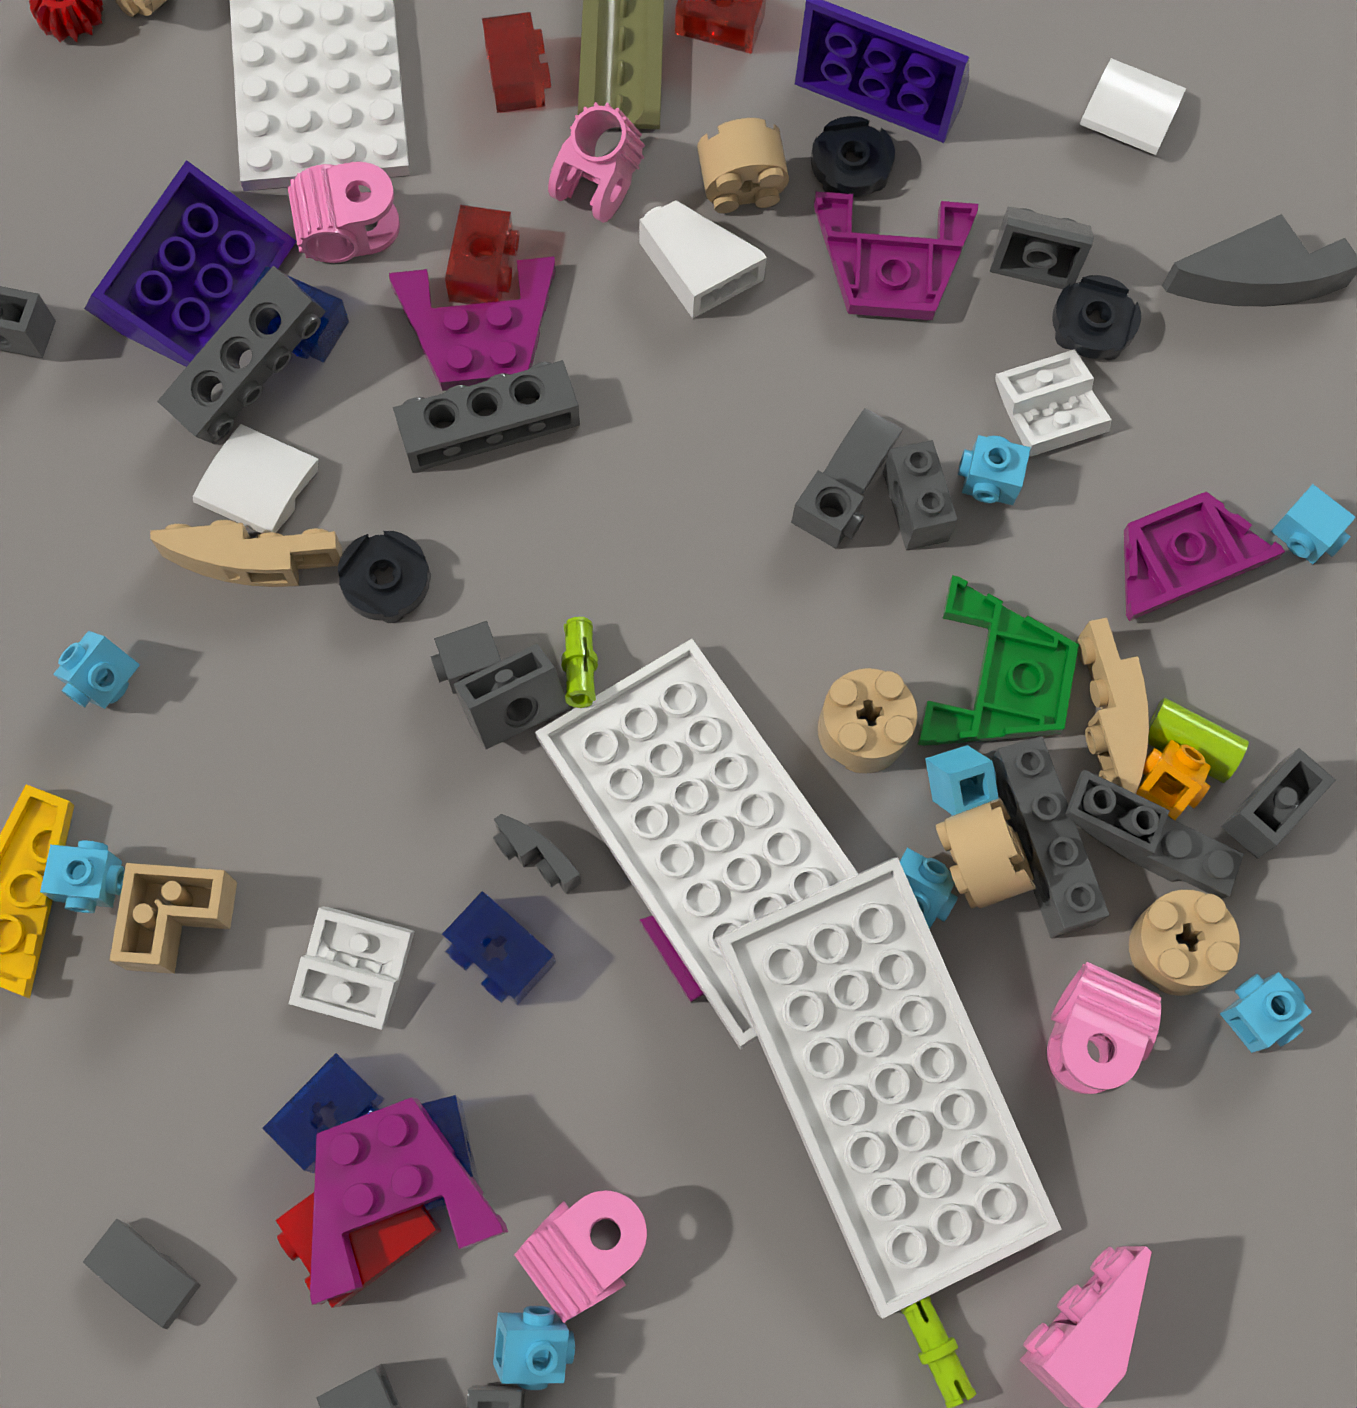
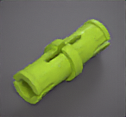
(579, 662)
(938, 1352)

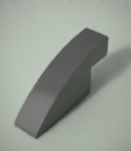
(1262, 269)

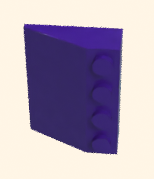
(881, 69)
(187, 267)

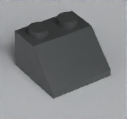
(1041, 248)

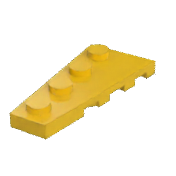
(24, 911)

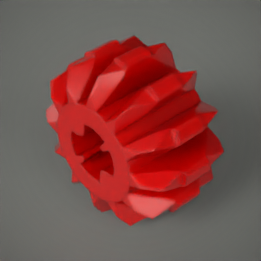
(67, 17)

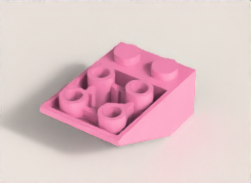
(1093, 1336)

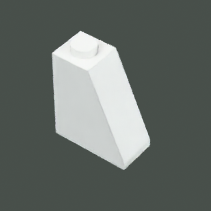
(699, 257)

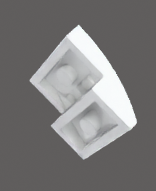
(1132, 106)
(1052, 402)
(255, 480)
(351, 967)

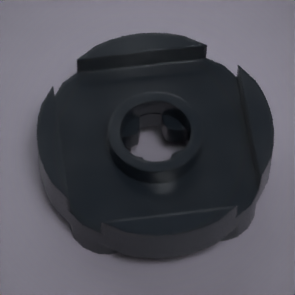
(848, 177)
(1088, 338)
(392, 599)

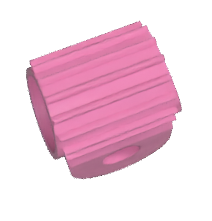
(610, 171)
(333, 212)
(1114, 1017)
(566, 1262)

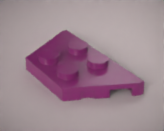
(1187, 552)

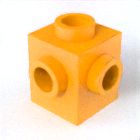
(1174, 778)

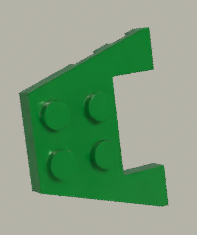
(1021, 678)

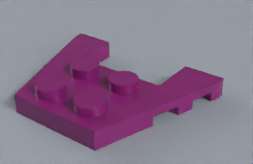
(892, 272)
(479, 339)
(379, 1171)

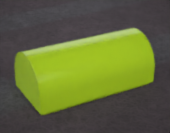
(1218, 745)

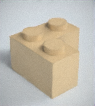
(157, 905)

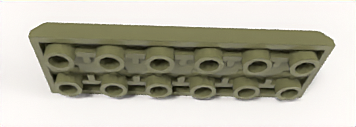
(623, 58)

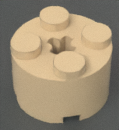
(743, 165)
(881, 699)
(986, 855)
(1200, 921)

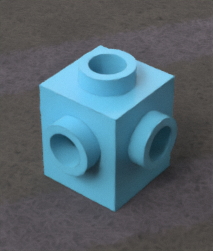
(994, 469)
(95, 671)
(82, 876)
(930, 884)
(1267, 1012)
(532, 1348)

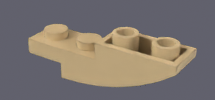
(230, 554)
(1121, 727)

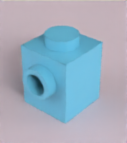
(1314, 526)
(961, 779)

